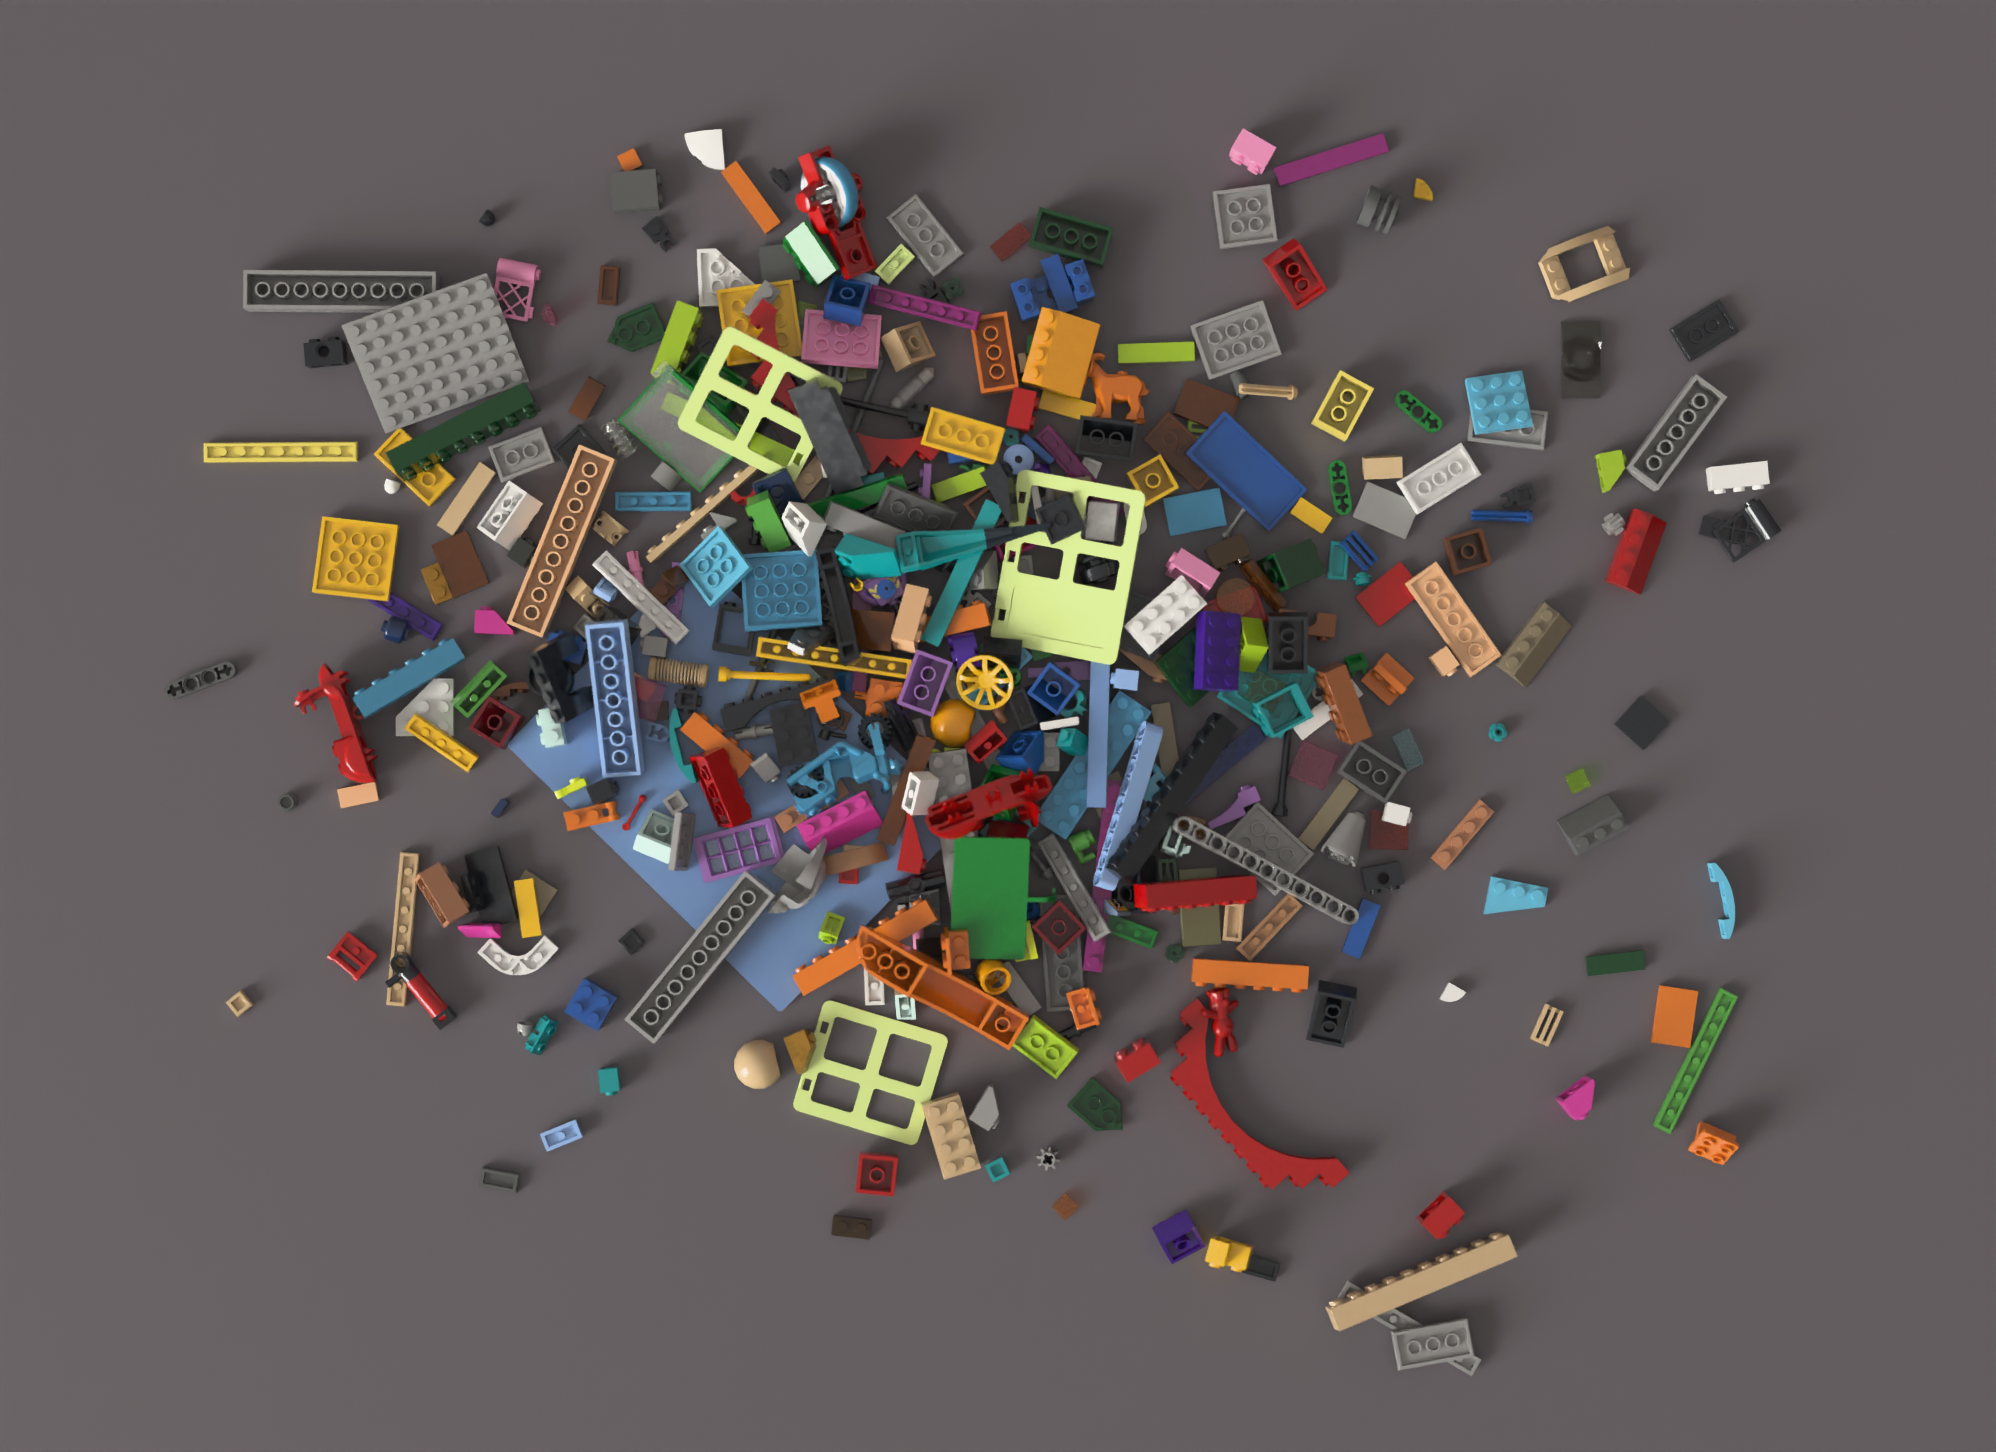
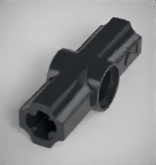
(903, 886)

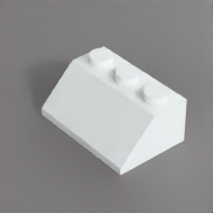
(509, 515)

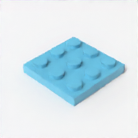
(1498, 402)
(716, 566)

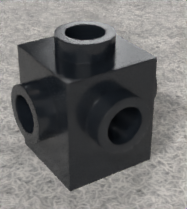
(680, 699)

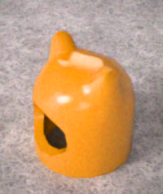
(986, 976)

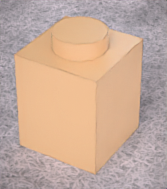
(1444, 661)

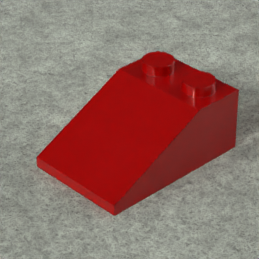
(1295, 274)
(911, 853)

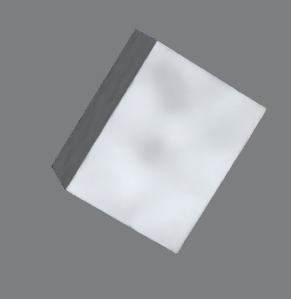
(1102, 521)

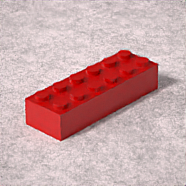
(1195, 892)

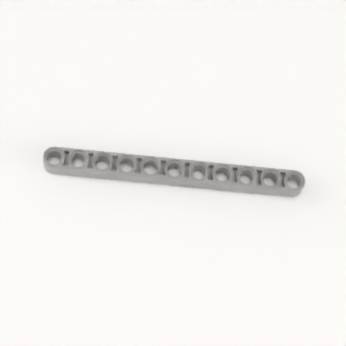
(1274, 871)

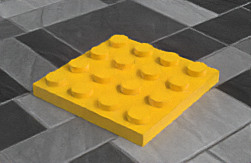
(732, 302)
(355, 558)

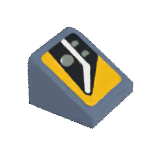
(1115, 907)

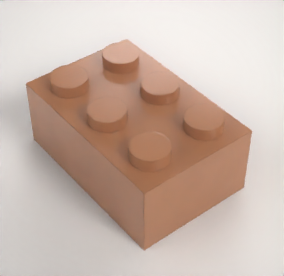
(442, 894)

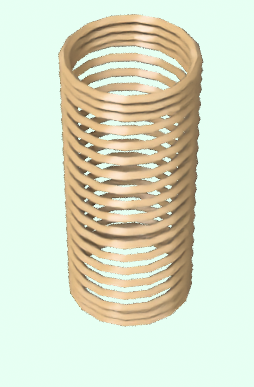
(654, 666)

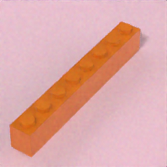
(845, 958)

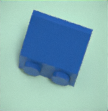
(1054, 688)
(1023, 751)

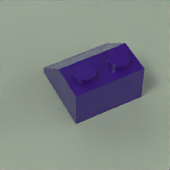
(1178, 1236)

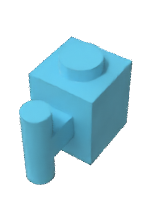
(1152, 787)

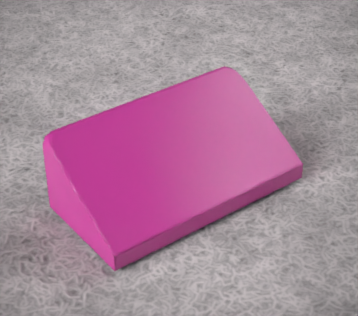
(481, 930)

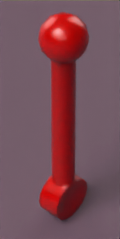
(626, 826)

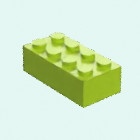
(679, 336)

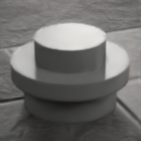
(287, 802)

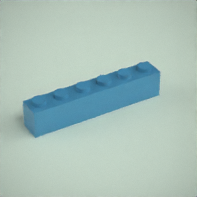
(408, 678)

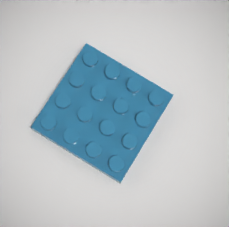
(781, 591)

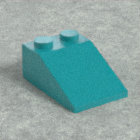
(866, 559)

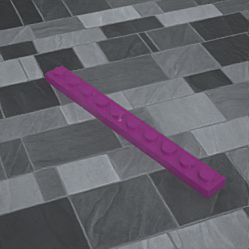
(1095, 950)

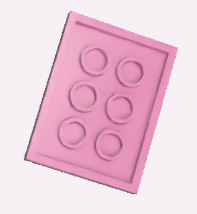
(841, 343)

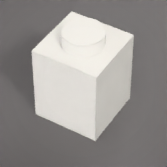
(1396, 814)

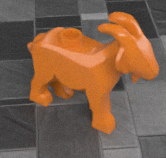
(1116, 389)

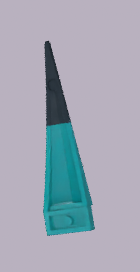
(932, 548)

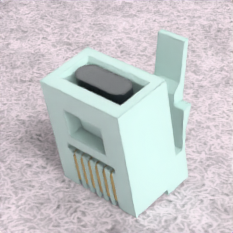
(1171, 844)

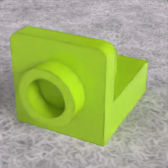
(831, 928)

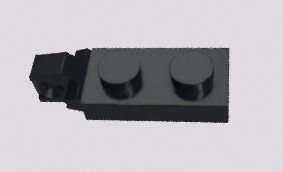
(901, 723)

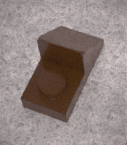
(669, 585)

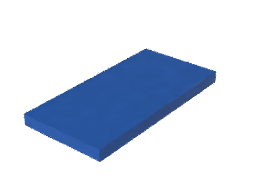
(1246, 471)

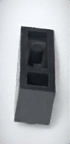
(1003, 488)

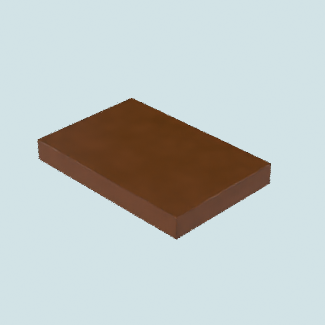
(1204, 404)
(460, 564)

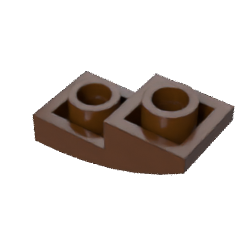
(586, 398)
(507, 691)

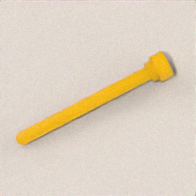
(726, 673)

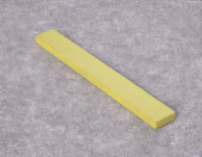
(281, 452)

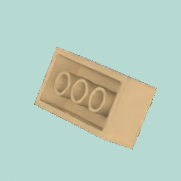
(951, 1135)

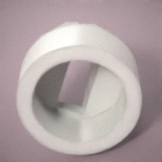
(391, 486)

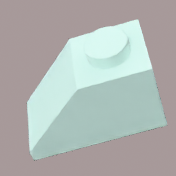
(905, 1007)

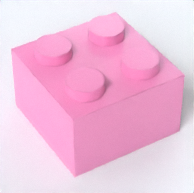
(1251, 152)

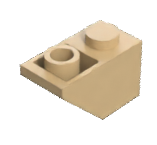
(584, 595)

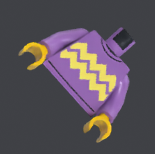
(868, 591)

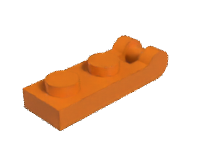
(590, 816)

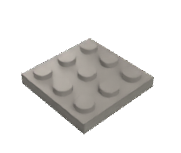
(1245, 216)

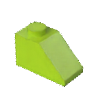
(1610, 467)

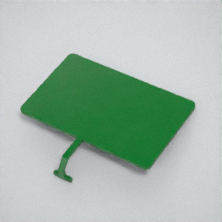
(992, 895)

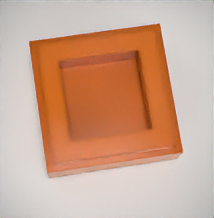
(629, 160)

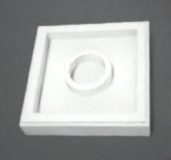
(1059, 723)

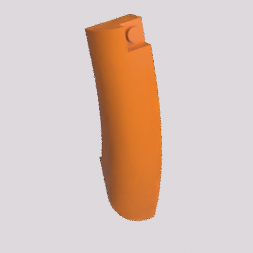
(930, 984)

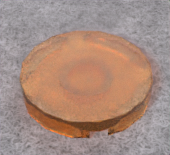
(1235, 596)

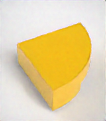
(1422, 190)

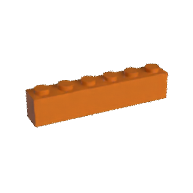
(1250, 974)

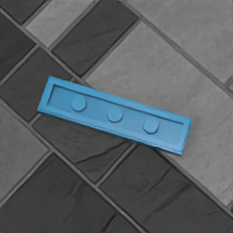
(653, 501)

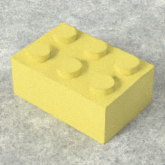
(1342, 406)

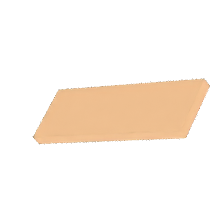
(1453, 619)

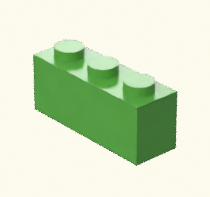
(768, 522)
(478, 688)

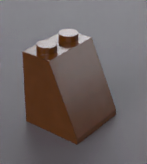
(873, 629)

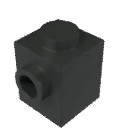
(522, 551)

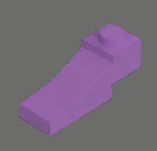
(1246, 796)

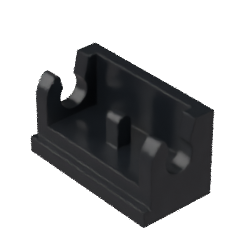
(1004, 649)

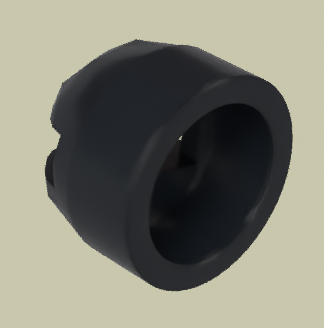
(488, 218)

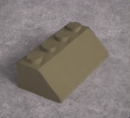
(1533, 644)

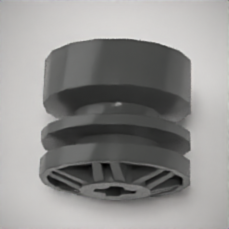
(1379, 210)

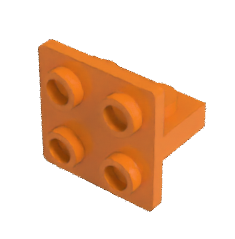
(1387, 679)
(956, 948)
(1082, 1007)
(1713, 1143)

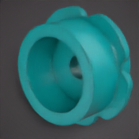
(1010, 441)
(1362, 579)
(1492, 732)

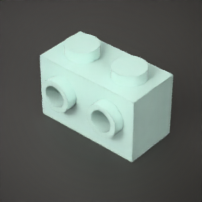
(552, 734)

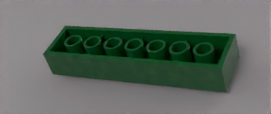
(463, 432)

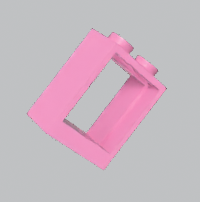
(1195, 571)

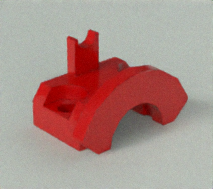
(741, 500)

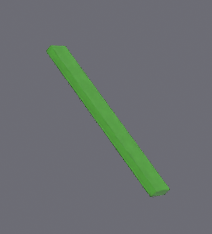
(1695, 1060)

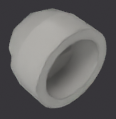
(524, 1027)

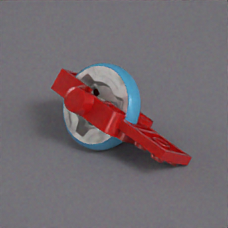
(826, 214)

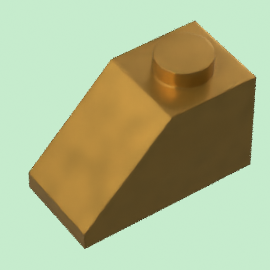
(801, 1049)

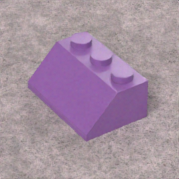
(924, 682)

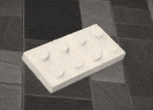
(1165, 615)

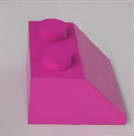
(1578, 1098)

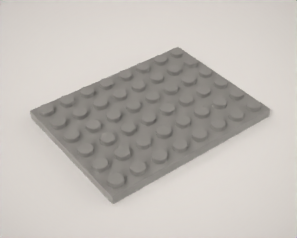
(435, 352)

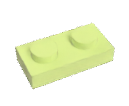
(894, 264)

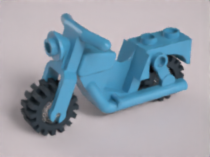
(845, 761)

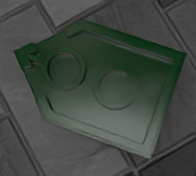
(638, 329)
(1097, 1107)

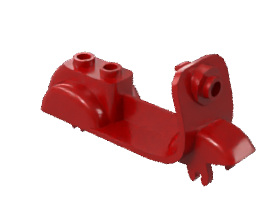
(352, 748)
(965, 812)

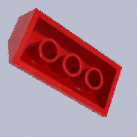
(1635, 551)
(721, 787)

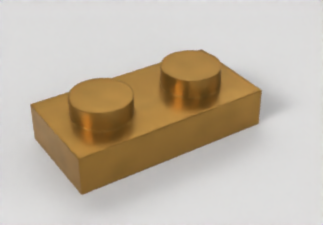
(437, 584)

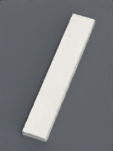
(640, 597)

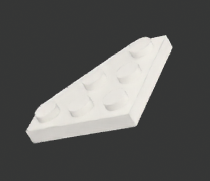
(716, 273)
(432, 704)

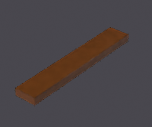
(896, 814)

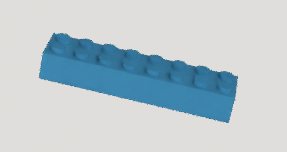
(1069, 796)

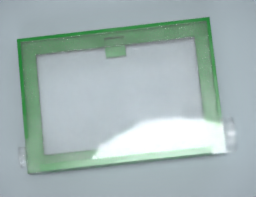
(655, 423)

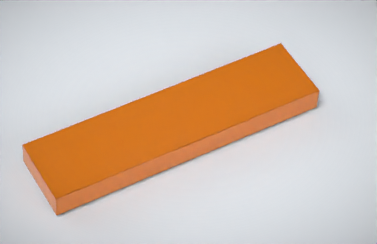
(751, 197)

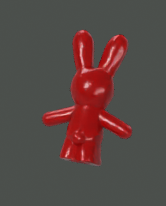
(1222, 1023)

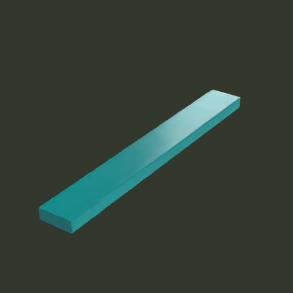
(959, 580)

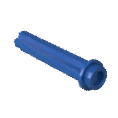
(1496, 515)

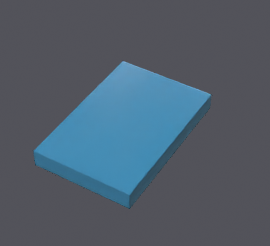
(1194, 512)

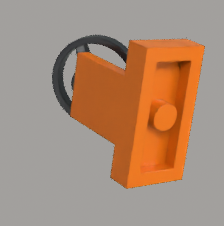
(822, 699)

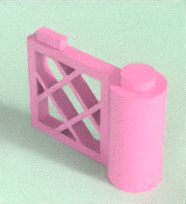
(521, 274)

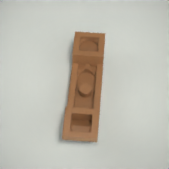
(855, 858)

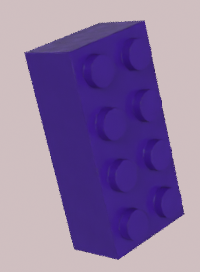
(1217, 651)

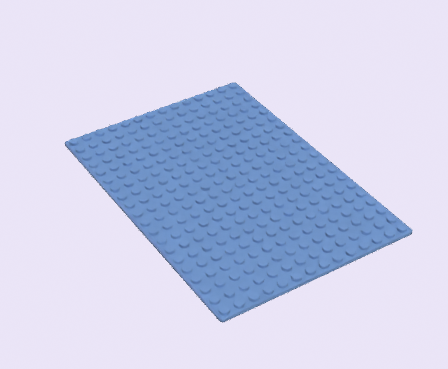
(775, 941)

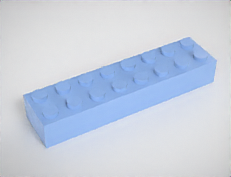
(615, 698)

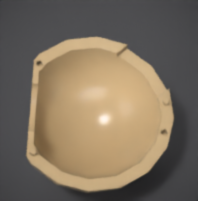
(757, 1064)

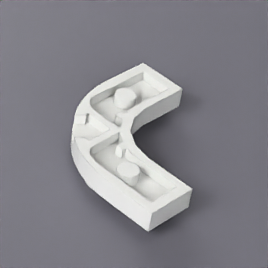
(515, 964)

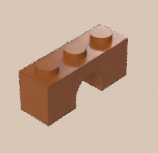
(1323, 626)

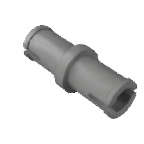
(753, 731)

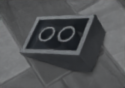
(1331, 1013)

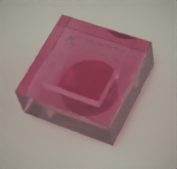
(548, 315)

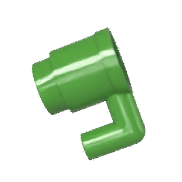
(1079, 842)

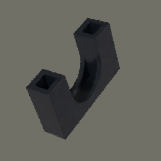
(544, 663)

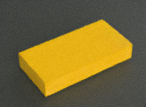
(1311, 515)

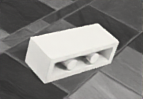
(1737, 477)

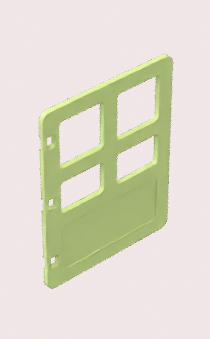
(1059, 613)

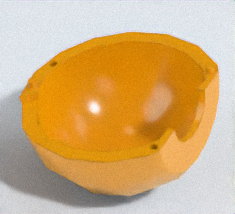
(952, 722)

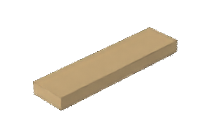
(466, 499)

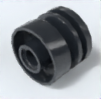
(1097, 568)

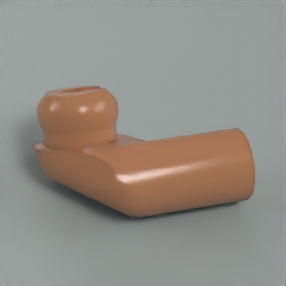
(999, 712)

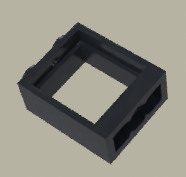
(729, 606)

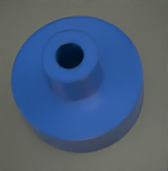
(886, 594)
(1033, 910)

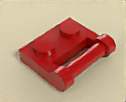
(356, 951)

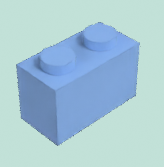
(1124, 679)

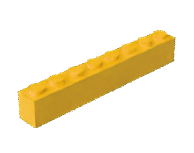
(830, 658)

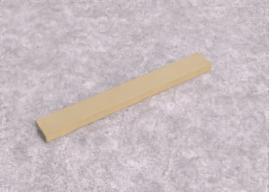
(403, 922)

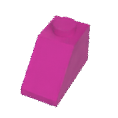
(491, 623)

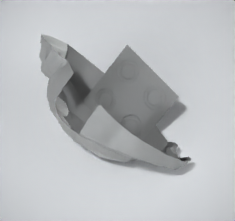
(802, 876)

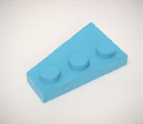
(1511, 895)

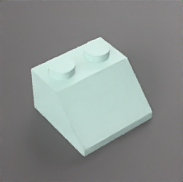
(655, 836)

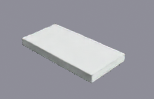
(1438, 478)

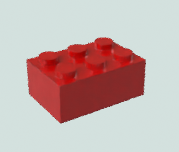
(1136, 1059)

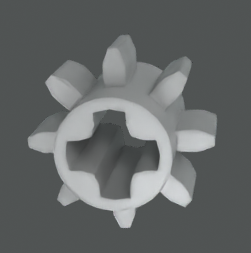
(1613, 524)
(1046, 1163)

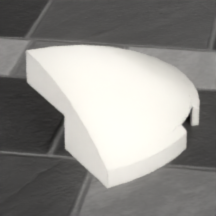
(707, 147)

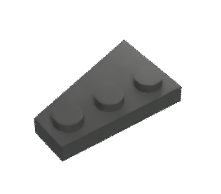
(809, 638)

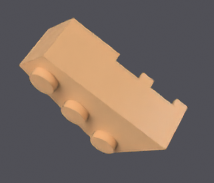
(911, 618)

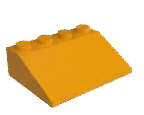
(1060, 353)

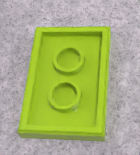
(1045, 1047)

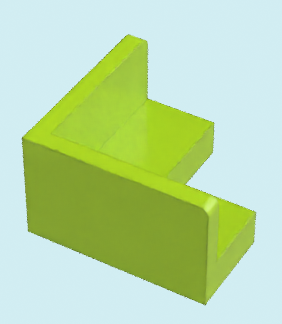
(1252, 644)

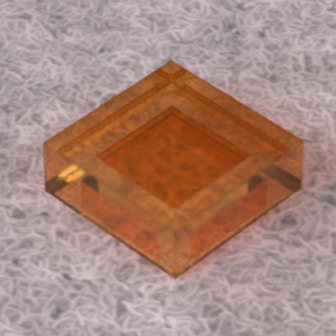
(1065, 1206)

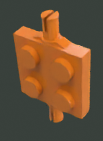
(879, 692)

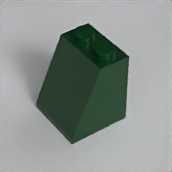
(1292, 565)

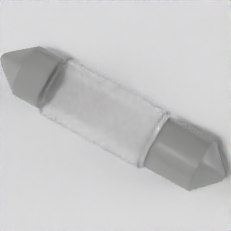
(912, 388)

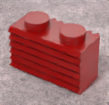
(985, 741)

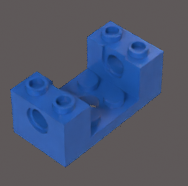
(1032, 294)

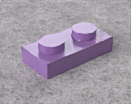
(926, 476)

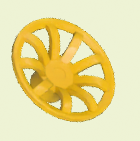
(985, 680)

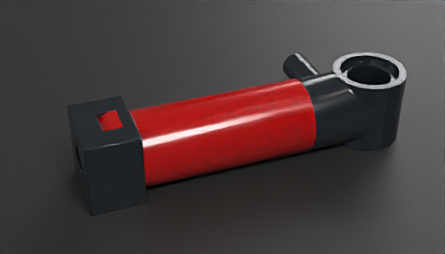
(422, 989)

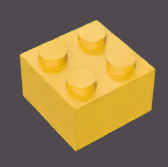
(1153, 480)

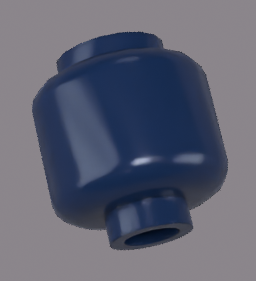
(395, 629)

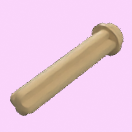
(1268, 390)

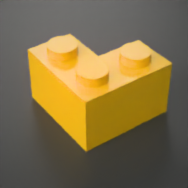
(1228, 1252)

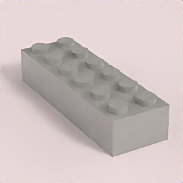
(1675, 432)

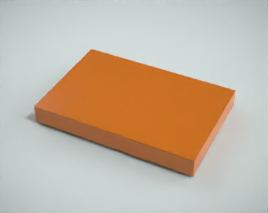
(1674, 1016)

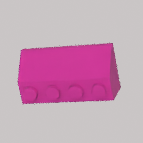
(841, 822)

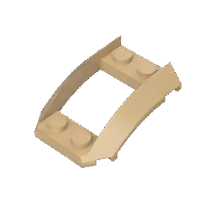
(1609, 256)

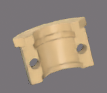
(609, 528)

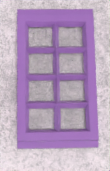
(738, 849)

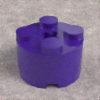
(963, 648)

